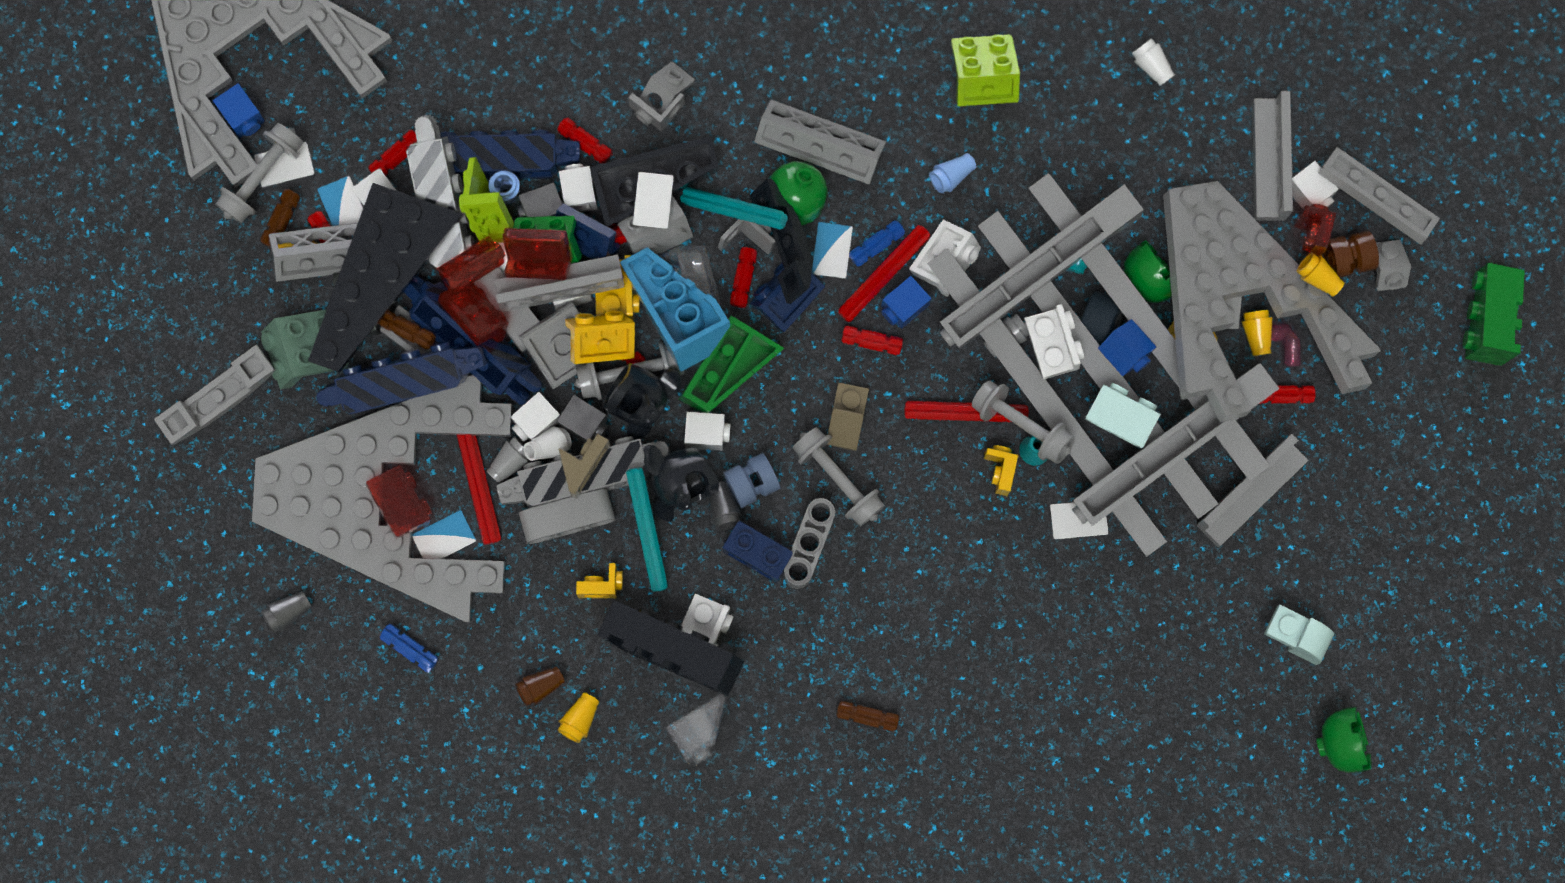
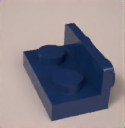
(591, 236)
(772, 303)
(757, 552)

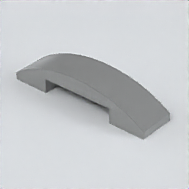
(217, 397)

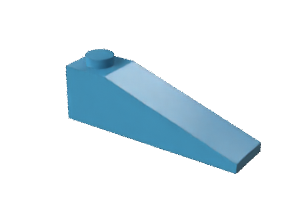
(682, 313)

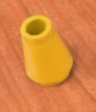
(1319, 274)
(1258, 331)
(578, 718)

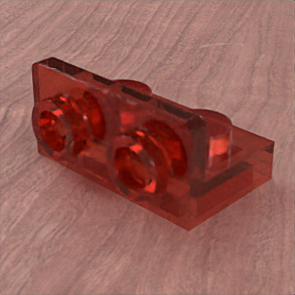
(1319, 223)
(537, 253)
(472, 263)
(474, 313)
(398, 502)

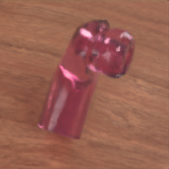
(1291, 342)

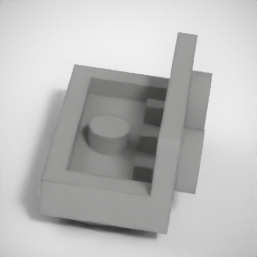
(657, 239)

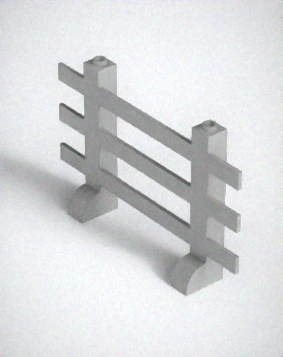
(1031, 277)

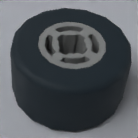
(1101, 316)

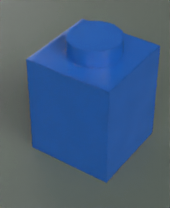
(239, 111)
(905, 303)
(1128, 348)

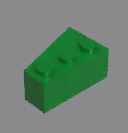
(1494, 314)
(731, 363)

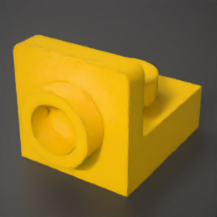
(1002, 474)
(597, 588)

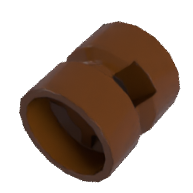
(1350, 254)

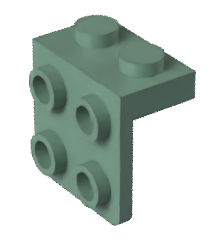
(290, 345)

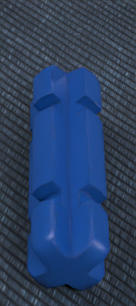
(876, 243)
(408, 648)

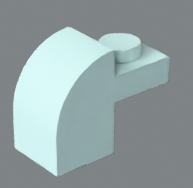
(1302, 635)

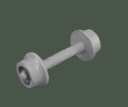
(284, 141)
(589, 380)
(1055, 444)
(812, 445)

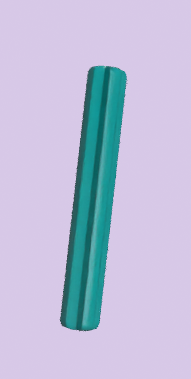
(734, 208)
(646, 529)

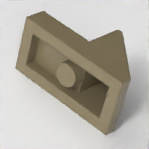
(847, 416)
(579, 471)

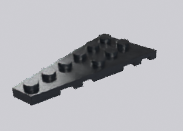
(383, 258)

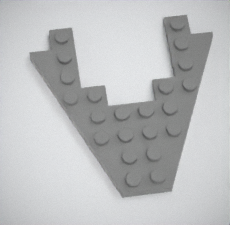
(200, 30)
(1225, 255)
(320, 496)

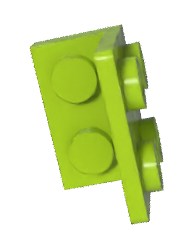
(986, 70)
(483, 209)

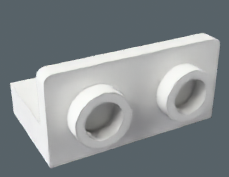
(951, 237)
(1054, 342)
(707, 618)

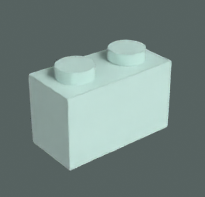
(1123, 415)

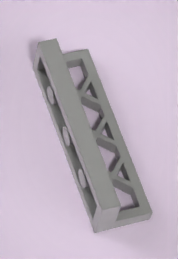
(818, 144)
(1272, 158)
(1379, 195)
(307, 258)
(582, 280)
(1251, 495)

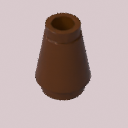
(539, 685)

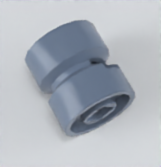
(741, 484)

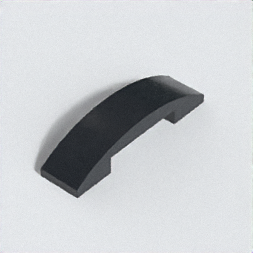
(789, 241)

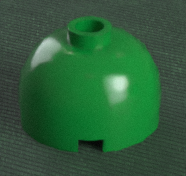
(802, 188)
(1148, 273)
(1345, 741)

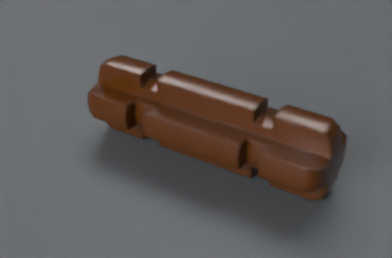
(280, 215)
(408, 330)
(867, 716)

